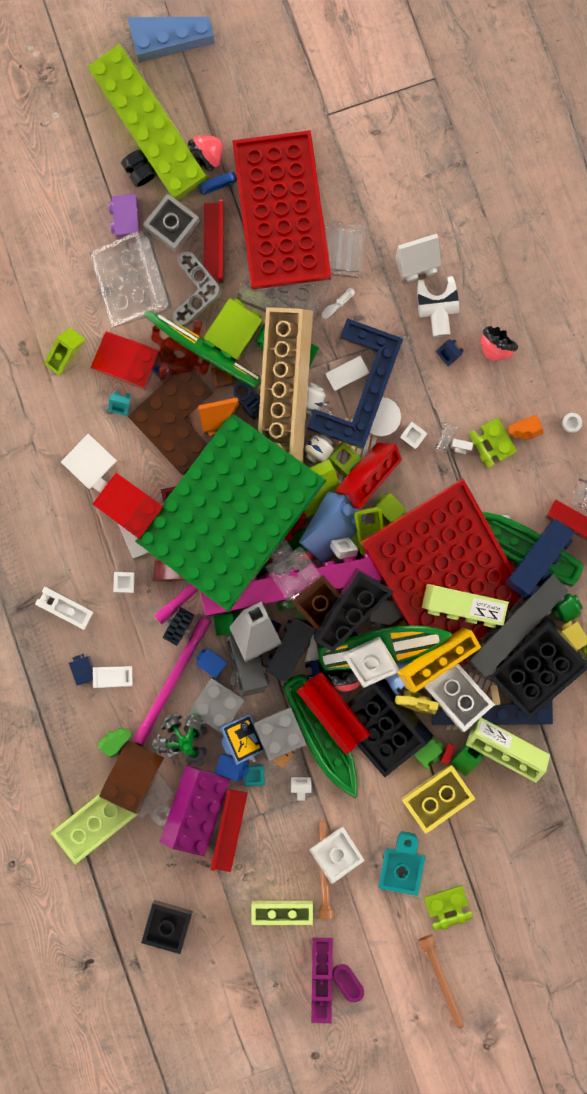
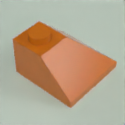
(215, 414)

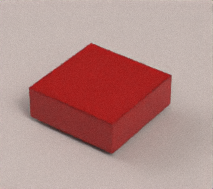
(447, 753)

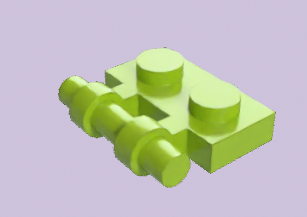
(497, 439)
(447, 901)

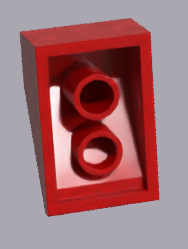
(126, 360)
(127, 505)

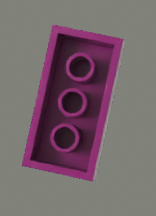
(194, 810)

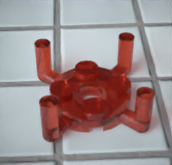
(173, 364)

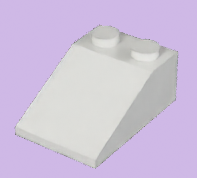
(418, 258)
(459, 697)

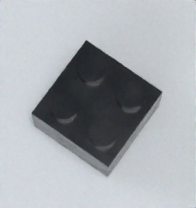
(167, 927)

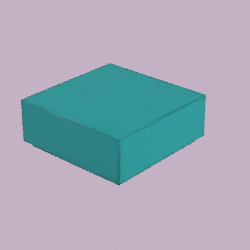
(255, 776)

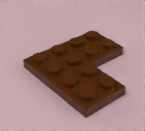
(164, 415)

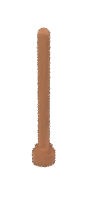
(326, 910)
(427, 943)

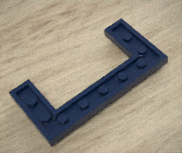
(387, 349)
(503, 715)

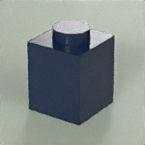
(82, 669)

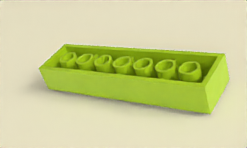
(148, 122)

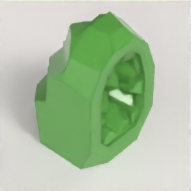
(114, 741)

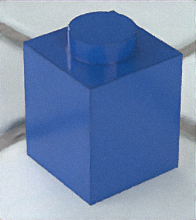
(211, 662)
(228, 768)

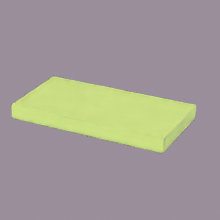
(90, 827)

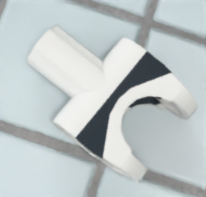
(438, 306)

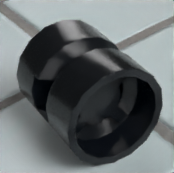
(137, 166)

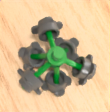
(179, 743)

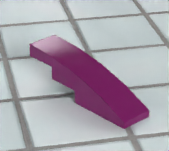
(322, 980)

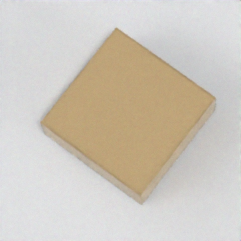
(496, 694)

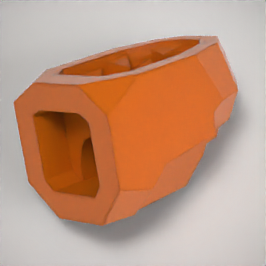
(526, 428)

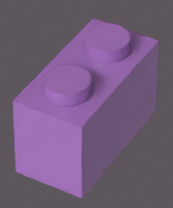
(125, 215)

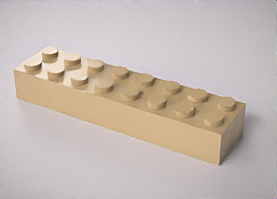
(285, 378)

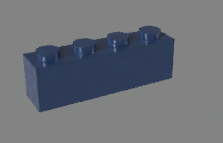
(539, 558)

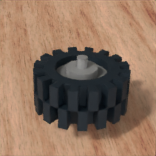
(178, 626)

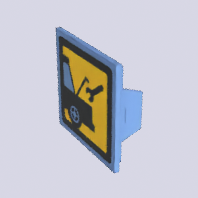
(241, 739)

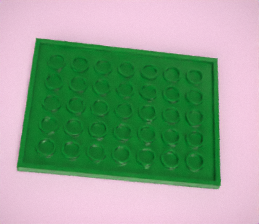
(231, 511)

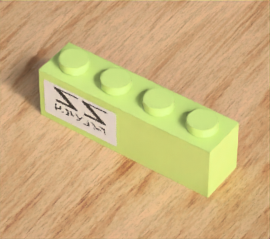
(464, 604)
(508, 749)

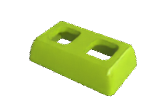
(344, 469)
(365, 528)

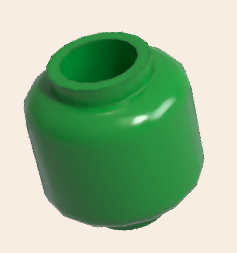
(567, 609)

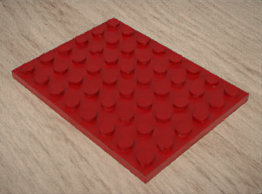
(444, 546)

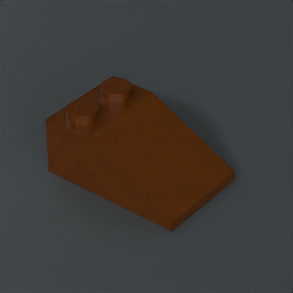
(316, 601)
(131, 777)

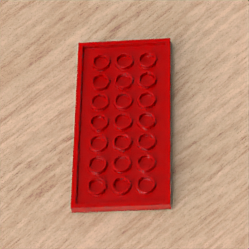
(281, 210)

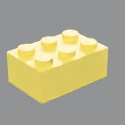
(438, 798)

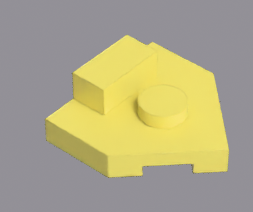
(417, 703)

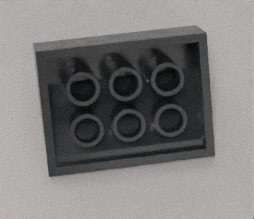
(539, 668)
(392, 728)

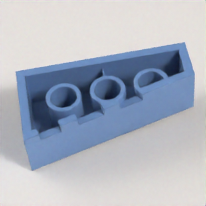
(168, 35)

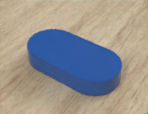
(217, 183)

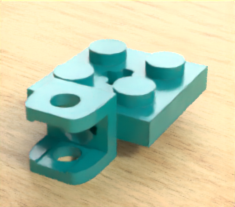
(406, 856)

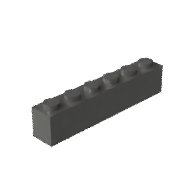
(519, 621)

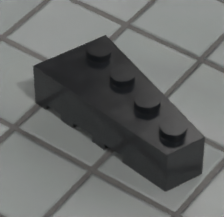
(352, 607)

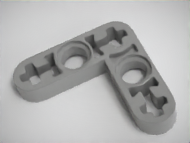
(203, 287)

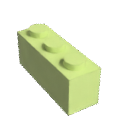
(282, 912)

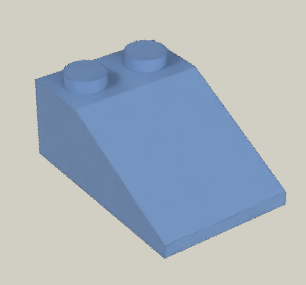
(331, 522)

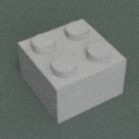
(171, 223)
(217, 704)
(279, 733)

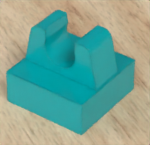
(119, 404)

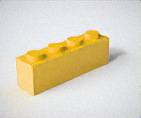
(438, 661)

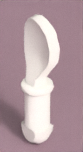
(330, 309)

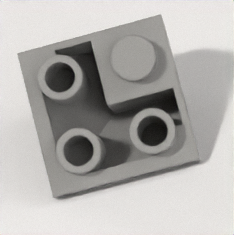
(254, 632)

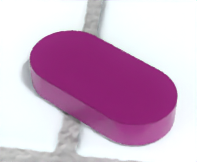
(348, 983)

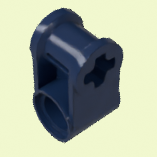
(249, 401)

